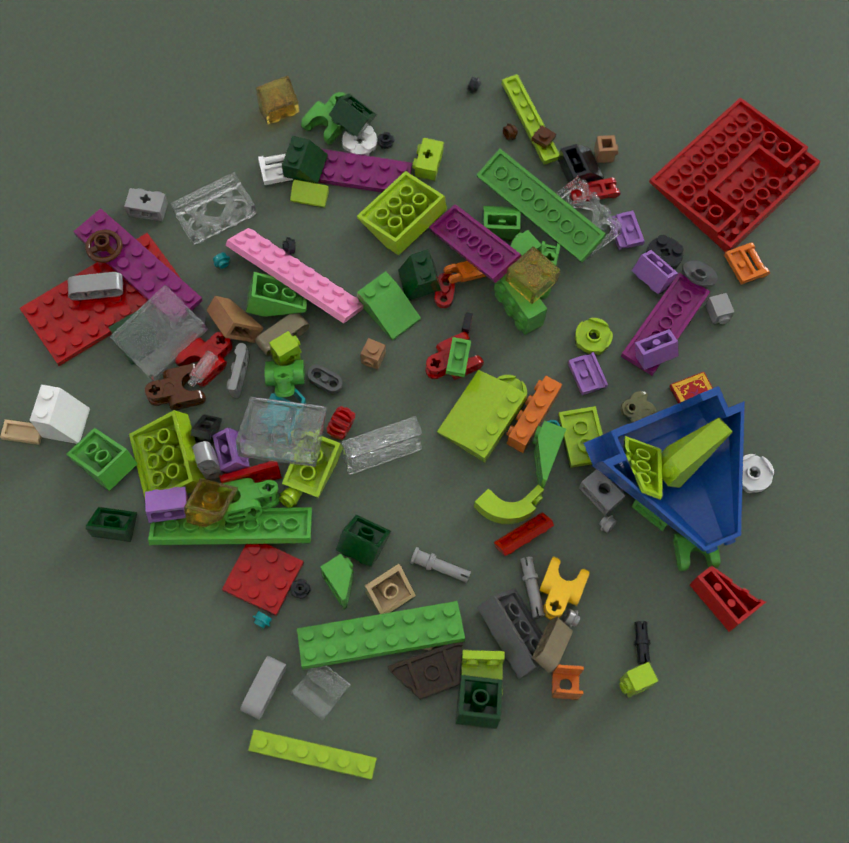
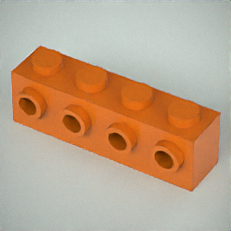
(534, 413)

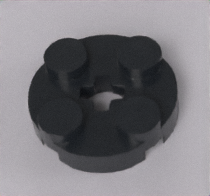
(670, 246)

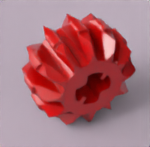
(340, 422)

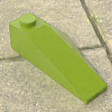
(687, 454)
(646, 466)

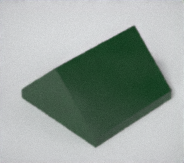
(112, 524)

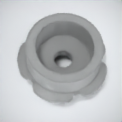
(607, 523)
(571, 618)

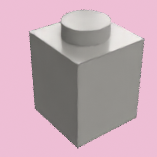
(719, 308)

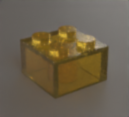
(532, 275)

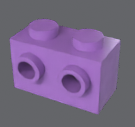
(654, 272)
(656, 349)
(227, 451)
(165, 504)

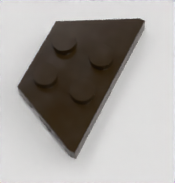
(430, 671)

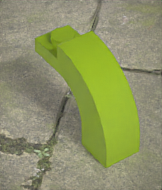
(508, 512)

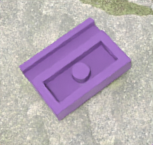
(631, 232)
(587, 373)

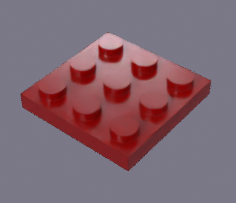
(263, 577)

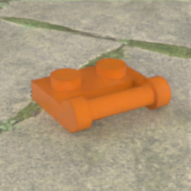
(742, 265)

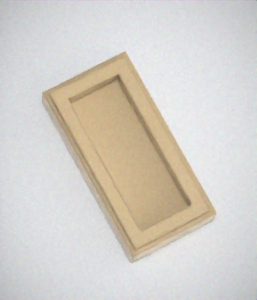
(20, 432)

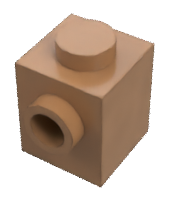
(605, 149)
(373, 354)

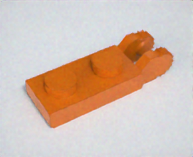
(464, 272)

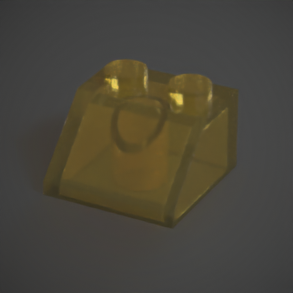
(277, 100)
(208, 502)

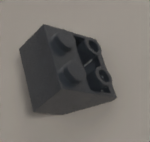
(579, 162)

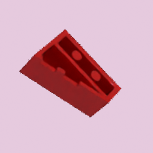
(725, 598)

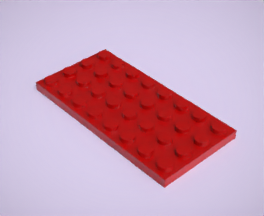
(76, 325)

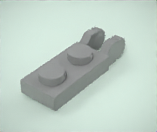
(238, 370)

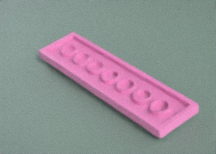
(295, 275)

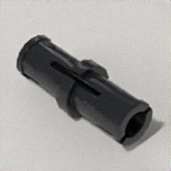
(642, 642)

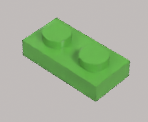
(458, 357)

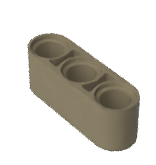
(293, 323)
(552, 644)

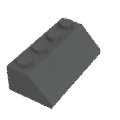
(513, 630)

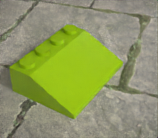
(403, 212)
(482, 415)
(166, 453)

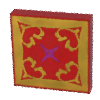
(690, 387)

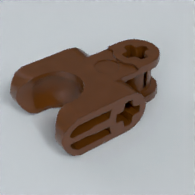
(172, 389)

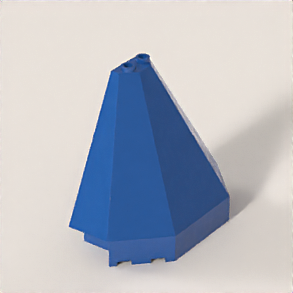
(710, 501)

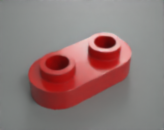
(446, 292)

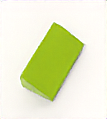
(309, 193)

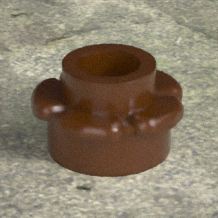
(510, 131)

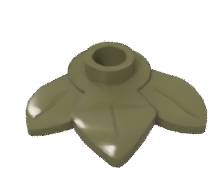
(639, 405)

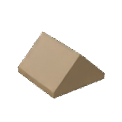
(389, 590)

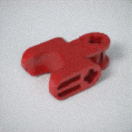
(197, 349)
(437, 363)

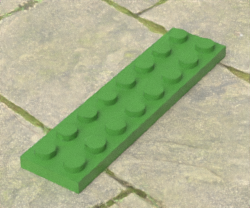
(541, 205)
(271, 527)
(380, 635)

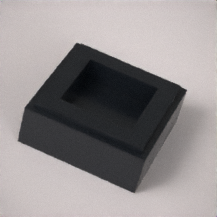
(467, 322)

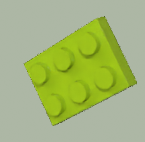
(580, 427)

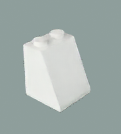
(59, 415)

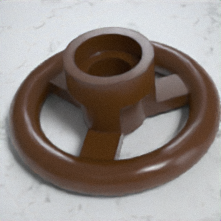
(102, 237)

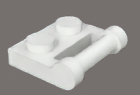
(272, 173)

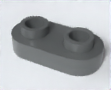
(325, 380)

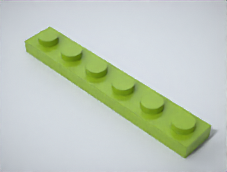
(528, 115)
(312, 754)

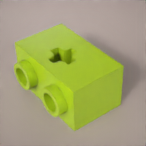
(428, 159)
(285, 349)
(638, 680)

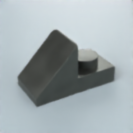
(205, 428)

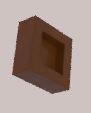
(543, 137)

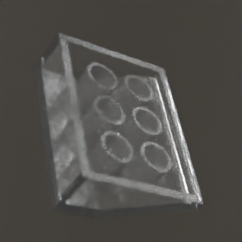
(158, 332)
(281, 431)

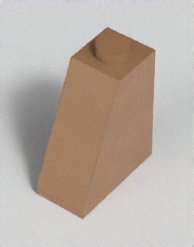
(233, 321)

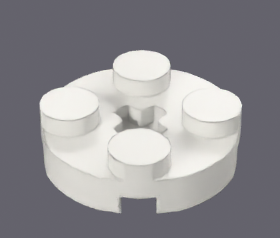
(367, 146)
(762, 479)

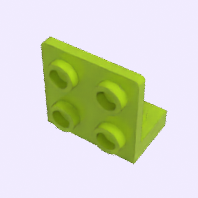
(483, 664)

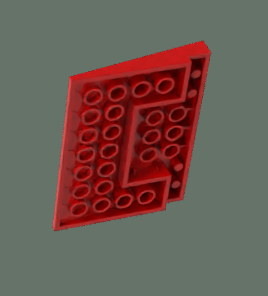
(745, 174)

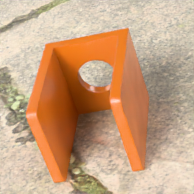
(570, 673)

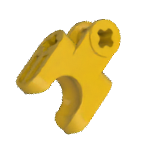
(561, 591)

